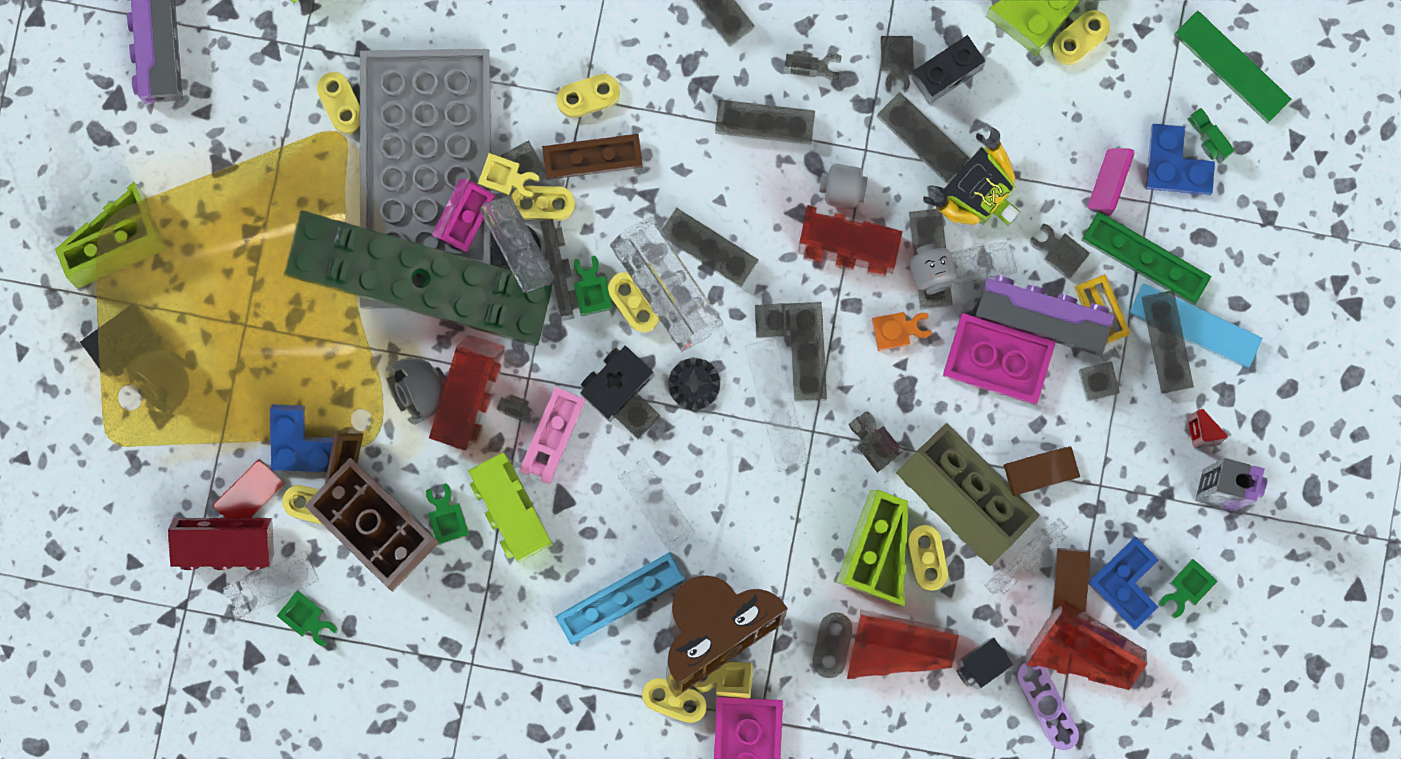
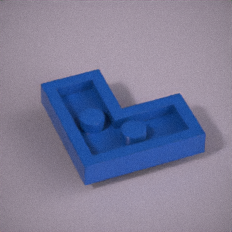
(1168, 168)
(291, 447)
(1118, 584)

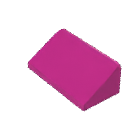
(1111, 180)
(462, 215)

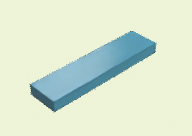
(1207, 330)
(620, 598)

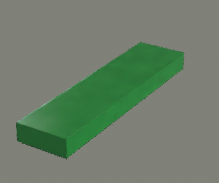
(1232, 66)
(1146, 258)

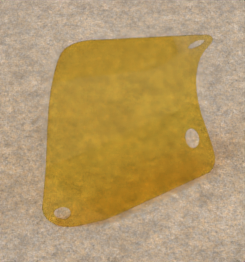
(211, 322)

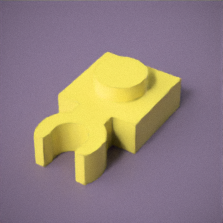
(503, 174)
(730, 680)

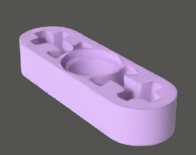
(1052, 731)

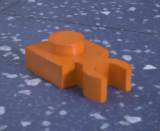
(894, 331)

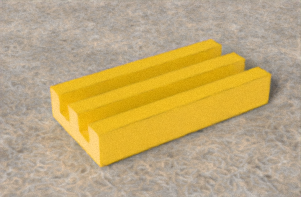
(1097, 300)

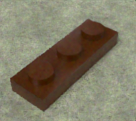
(592, 156)

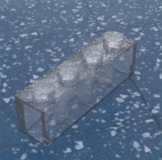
(666, 284)

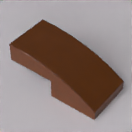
(1041, 470)
(1071, 577)

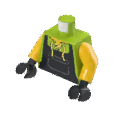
(979, 186)

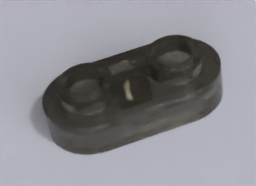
(832, 645)

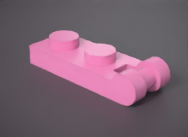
(553, 434)

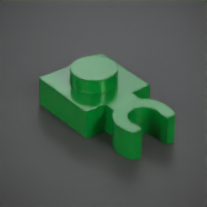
(1214, 142)
(592, 291)
(447, 520)
(1191, 585)
(303, 616)

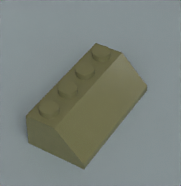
(967, 494)

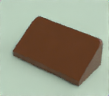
(345, 445)

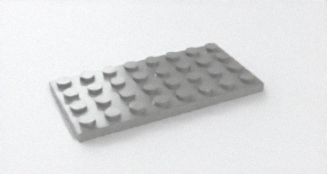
(419, 135)

